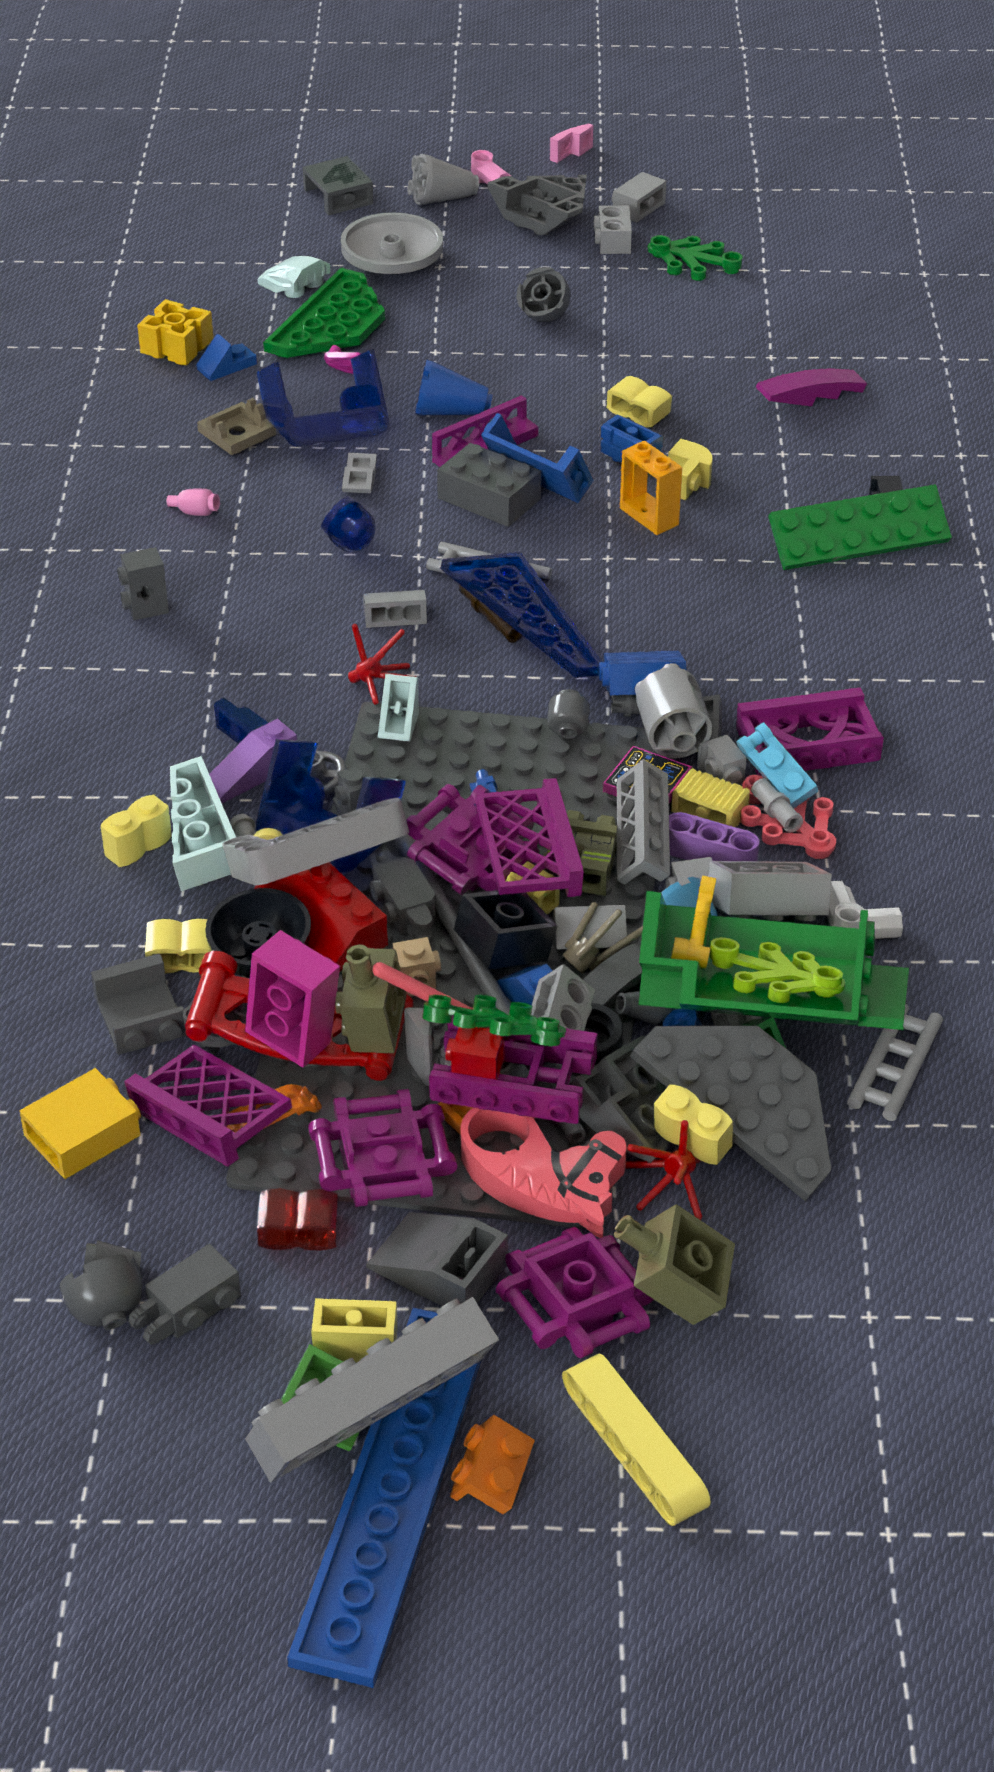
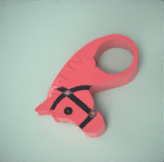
(537, 1179)

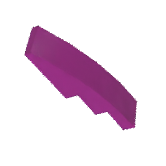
(806, 385)

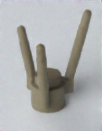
(582, 953)

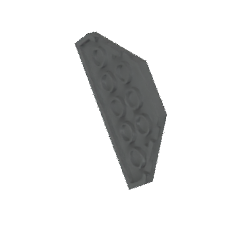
(760, 1088)

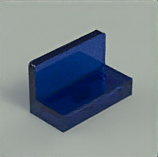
(234, 721)

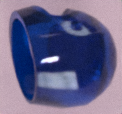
(349, 525)

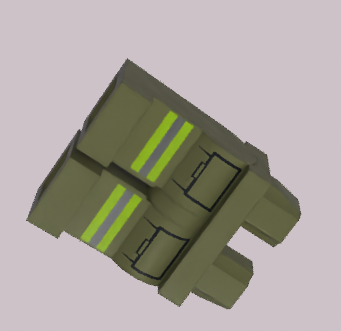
(596, 848)

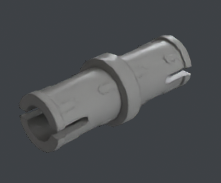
(777, 805)

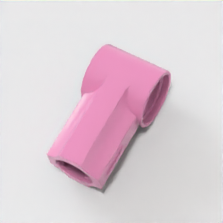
(484, 167)

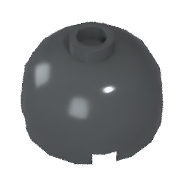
(544, 295)
(104, 1292)

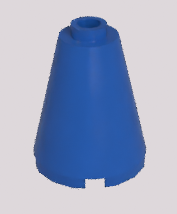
(450, 393)

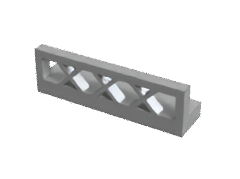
(648, 819)

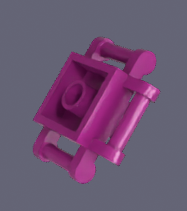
(457, 843)
(384, 1151)
(580, 1287)

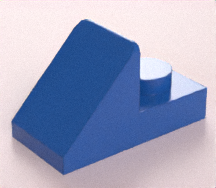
(223, 359)

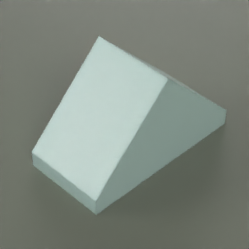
(399, 707)

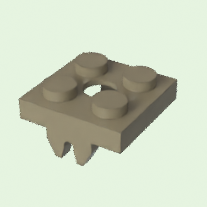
(239, 417)

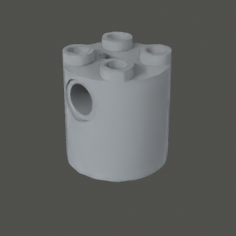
(673, 711)

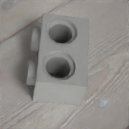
(613, 229)
(563, 997)

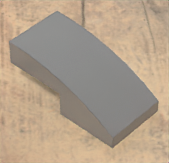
(359, 473)

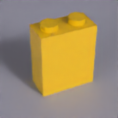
(80, 1122)

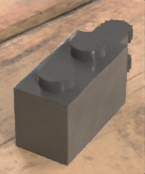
(187, 1295)

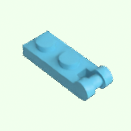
(777, 765)

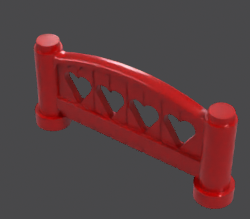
(222, 992)

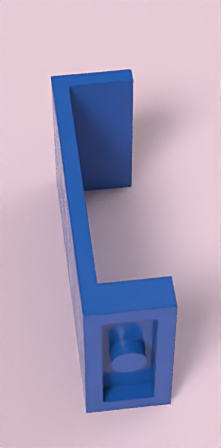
(567, 477)

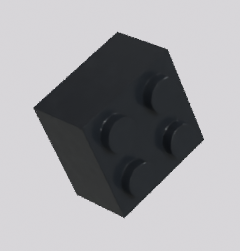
(505, 928)

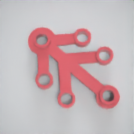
(816, 841)

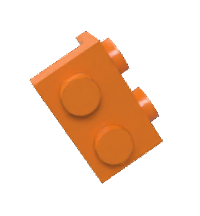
(492, 1464)

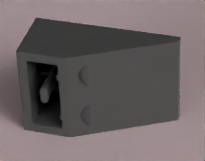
(442, 1256)

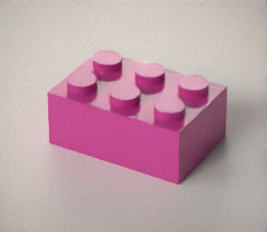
(291, 998)

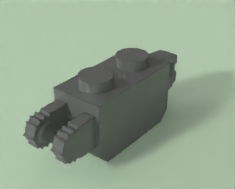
(403, 894)

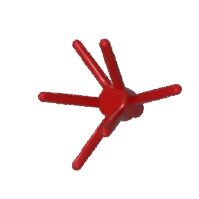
(370, 667)
(677, 1166)

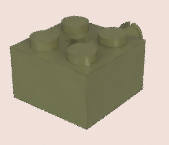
(368, 1004)
(680, 1262)

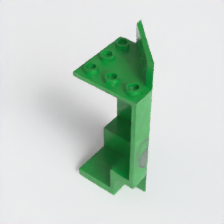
(871, 993)

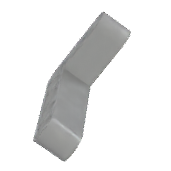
(265, 861)

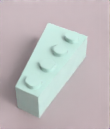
(198, 825)

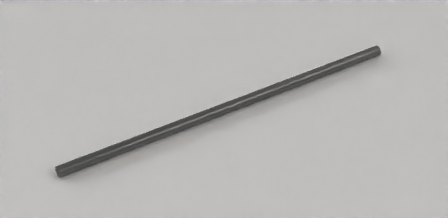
(482, 975)

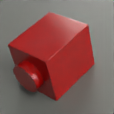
(476, 1052)

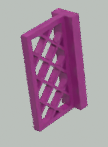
(548, 813)
(187, 1118)

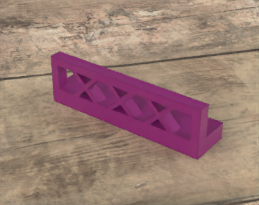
(520, 428)

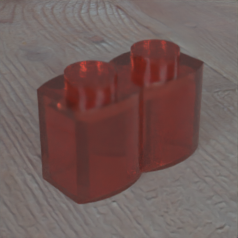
(297, 1219)

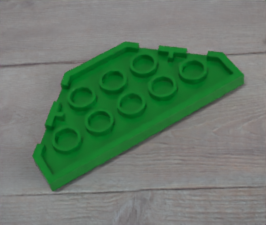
(337, 314)

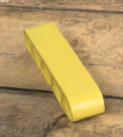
(636, 1439)

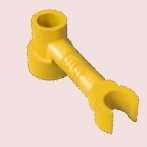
(693, 948)

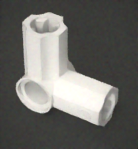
(846, 913)

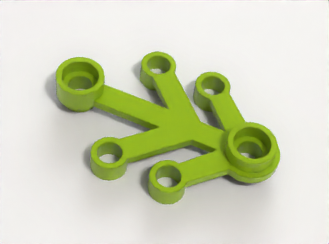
(776, 968)

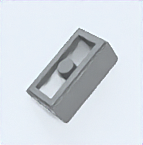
(419, 1043)

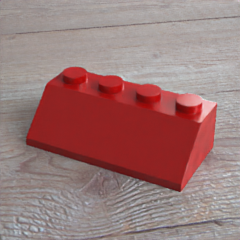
(337, 911)

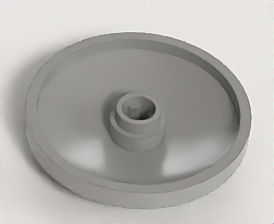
(391, 243)

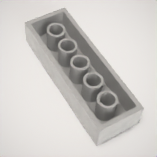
(371, 1388)

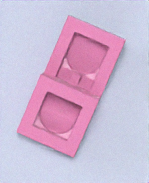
(571, 141)

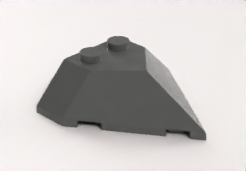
(539, 201)

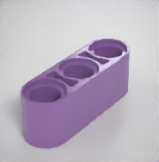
(701, 838)

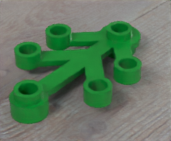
(664, 248)
(485, 1014)

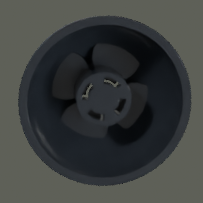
(253, 917)

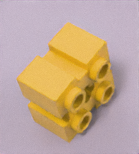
(175, 332)

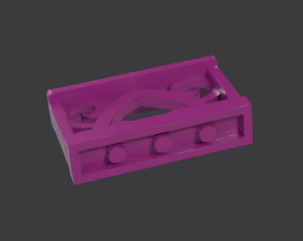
(824, 711)

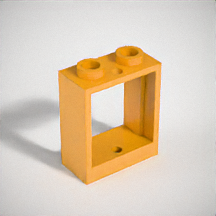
(664, 510)

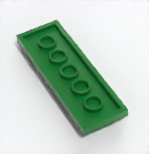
(859, 527)

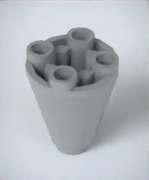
(439, 181)

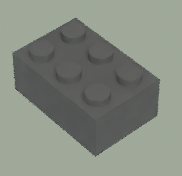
(489, 484)

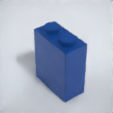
(624, 670)

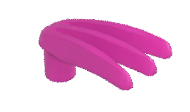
(340, 360)

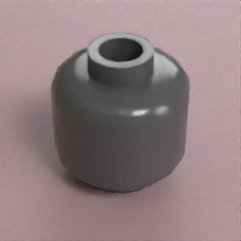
(568, 714)

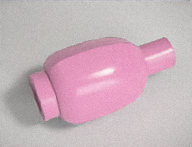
(195, 501)

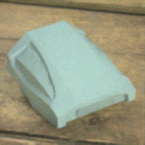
(294, 275)

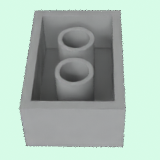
(770, 889)

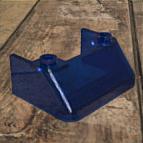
(361, 412)
(295, 798)

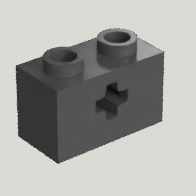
(143, 583)

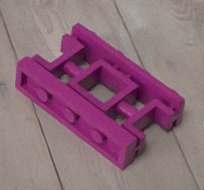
(518, 1094)

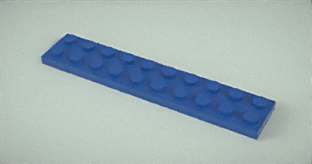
(379, 1534)

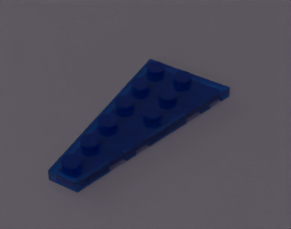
(522, 600)

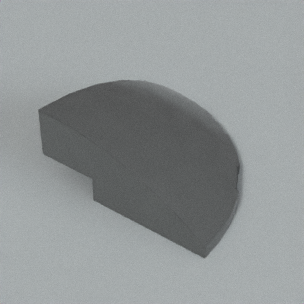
(622, 1099)

